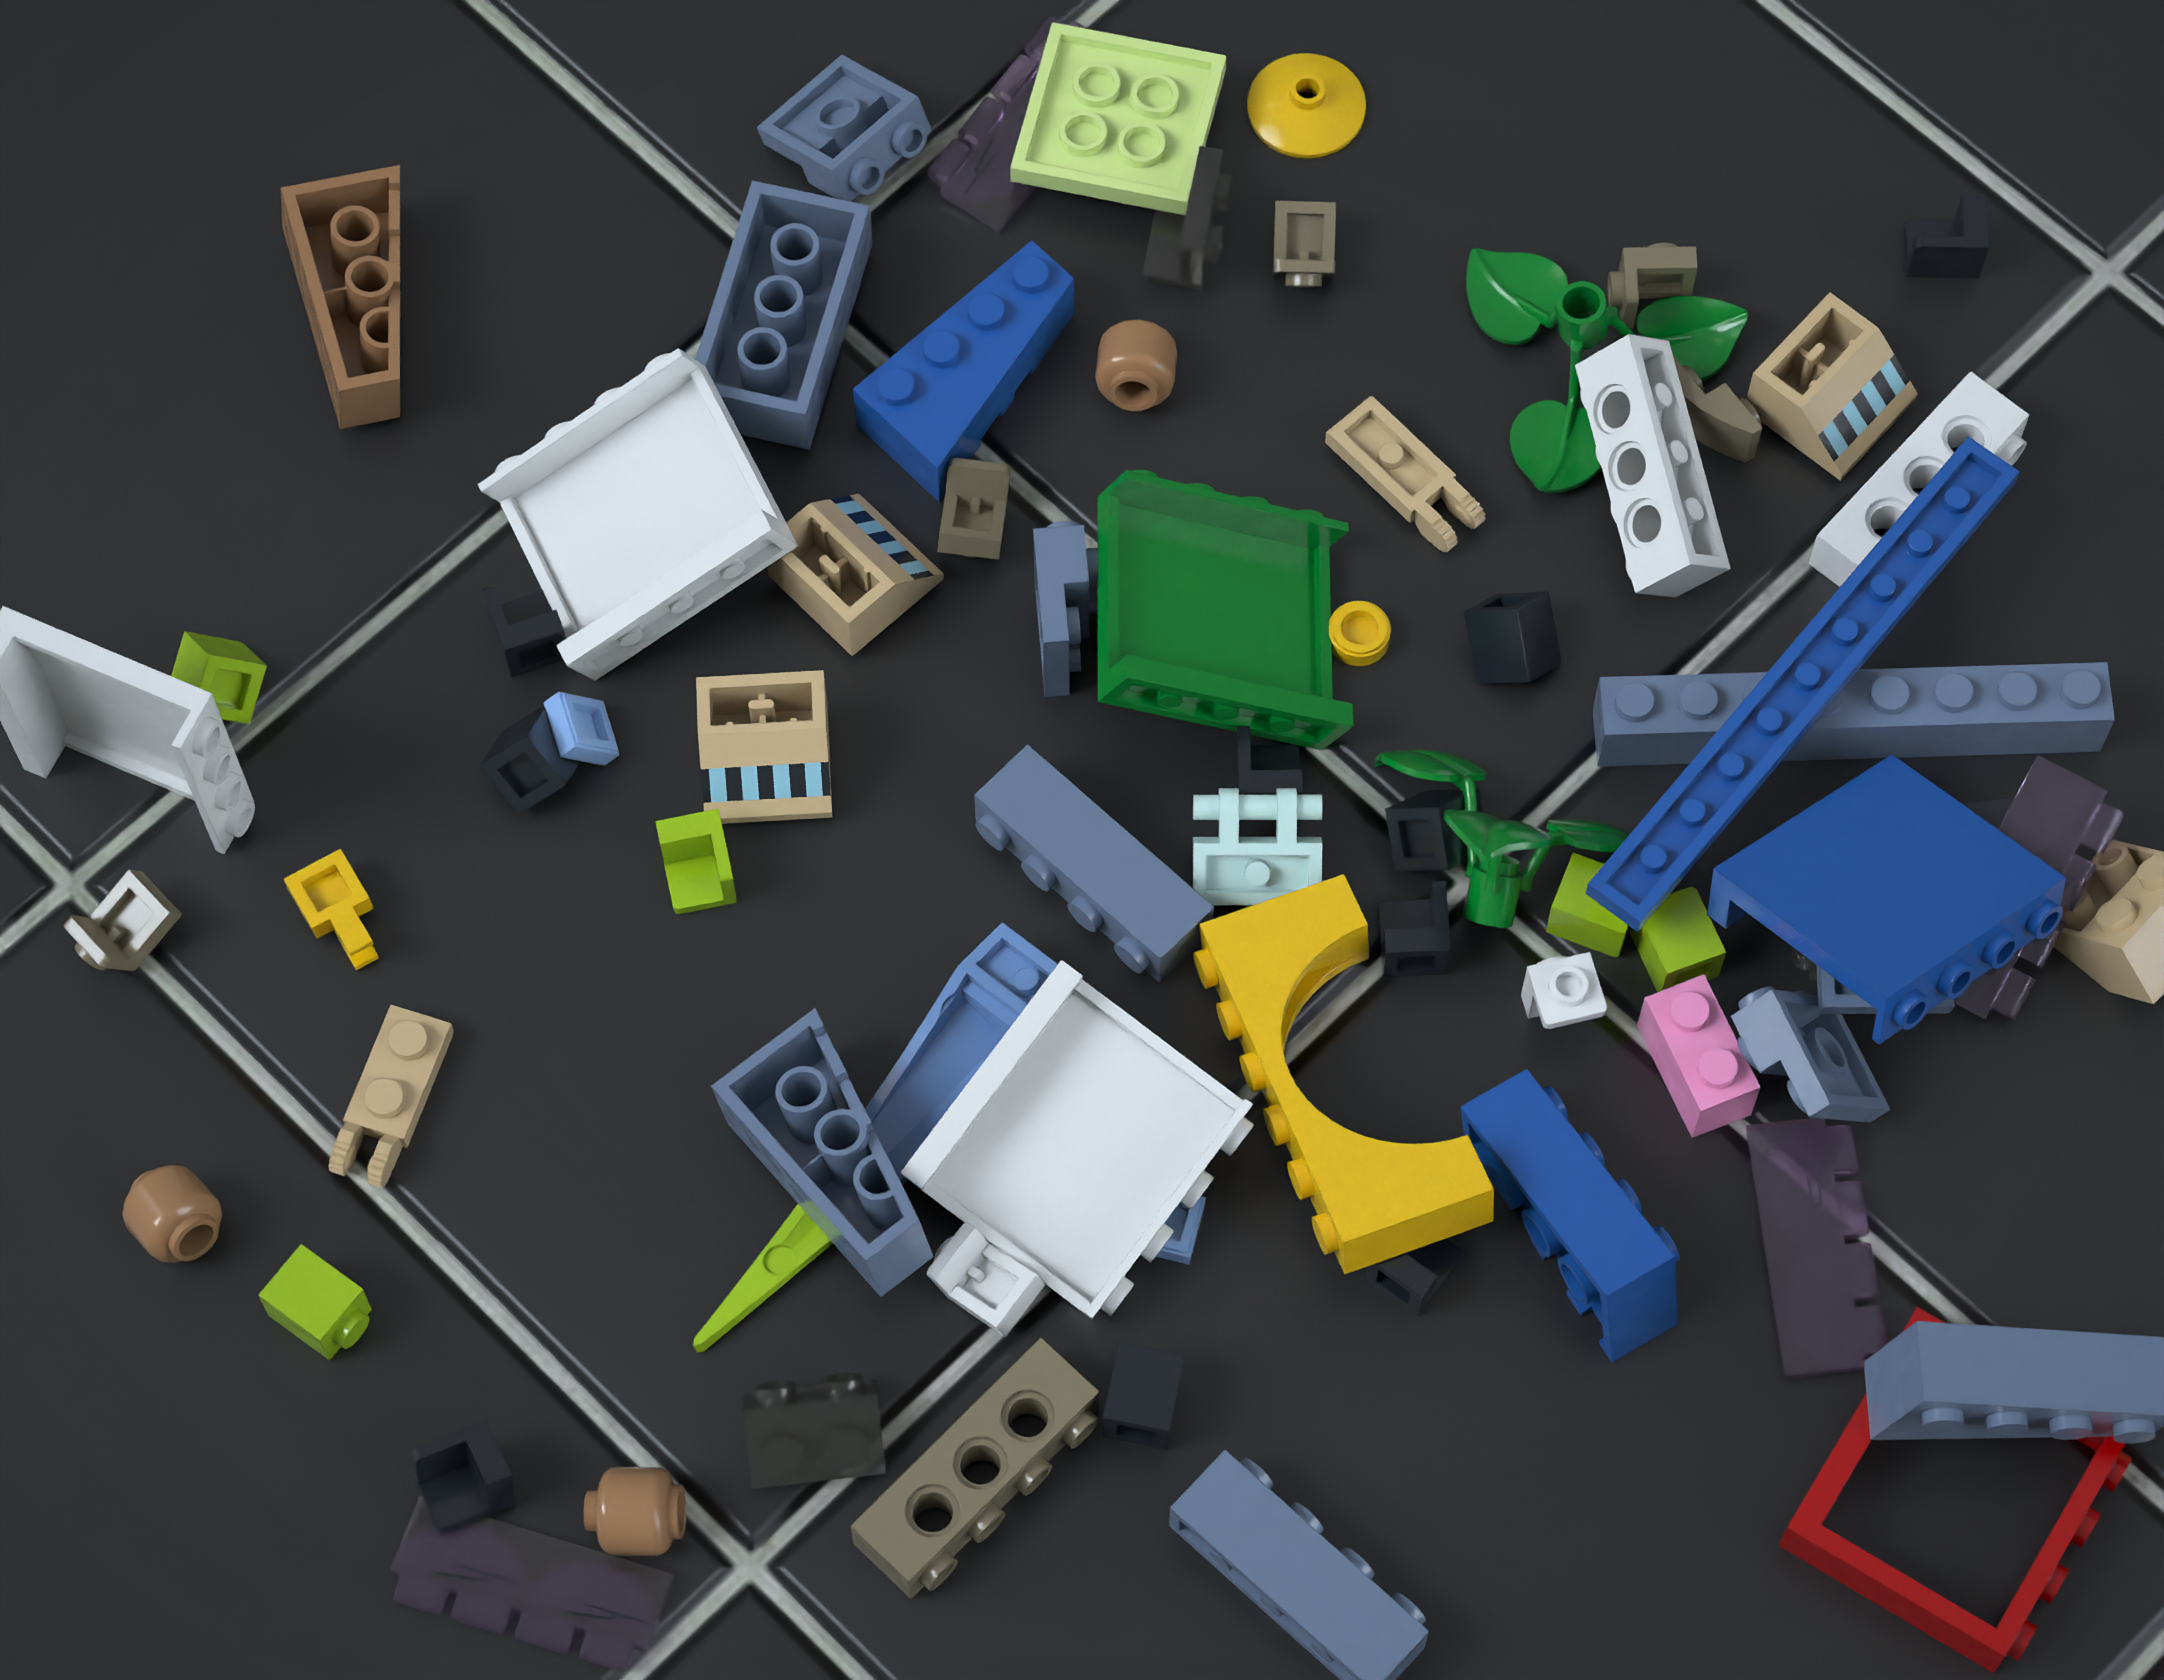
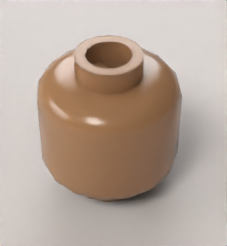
(1136, 364)
(172, 1214)
(636, 1511)

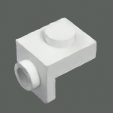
(1563, 991)
(984, 1279)

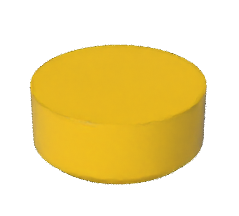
(1359, 633)

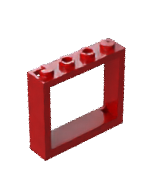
(1915, 1602)

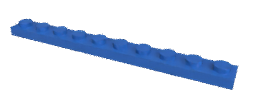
(1801, 684)

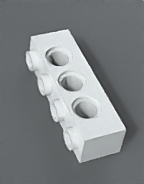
(1970, 411)
(1652, 466)

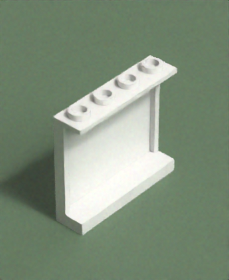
(640, 512)
(121, 713)
(1078, 1142)

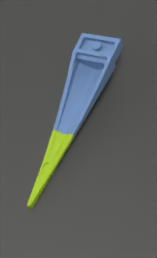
(935, 1067)

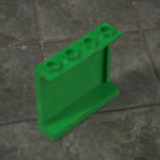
(1217, 610)

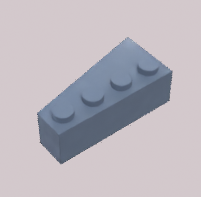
(819, 1143)
(2015, 1384)

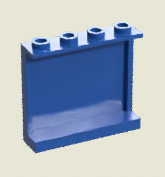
(1893, 892)

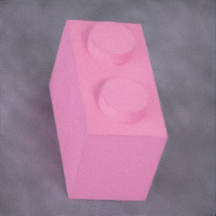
(1698, 1056)

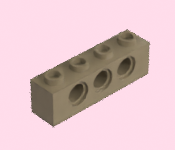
(1036, 1385)

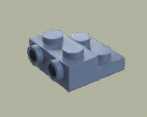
(847, 129)
(1064, 599)
(1817, 1051)

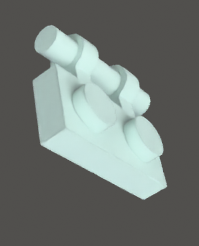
(1255, 868)

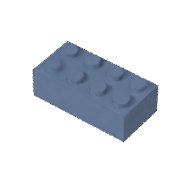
(784, 309)

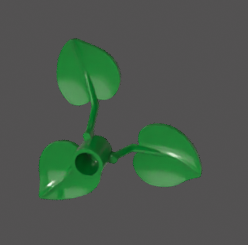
(1522, 290)
(1495, 879)

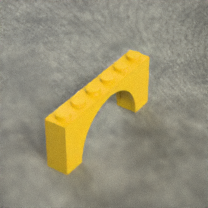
(1367, 1192)

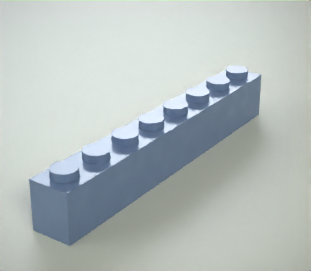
(1872, 716)

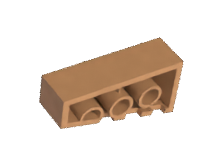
(348, 272)

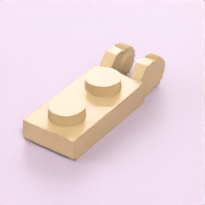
(1403, 471)
(392, 1091)

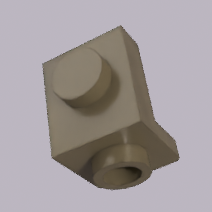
(1304, 242)
(1651, 274)
(974, 508)
(124, 924)

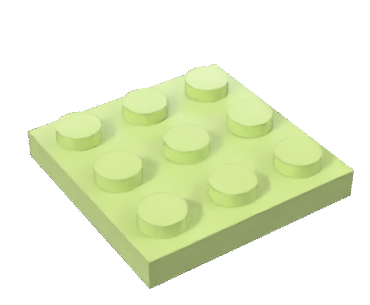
(1118, 118)

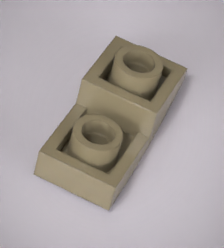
(1720, 417)

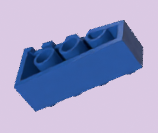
(965, 367)
(1576, 1211)

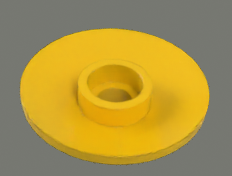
(1304, 125)

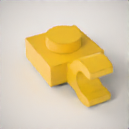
(333, 900)

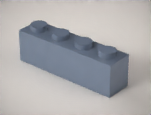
(1092, 864)
(1296, 1574)

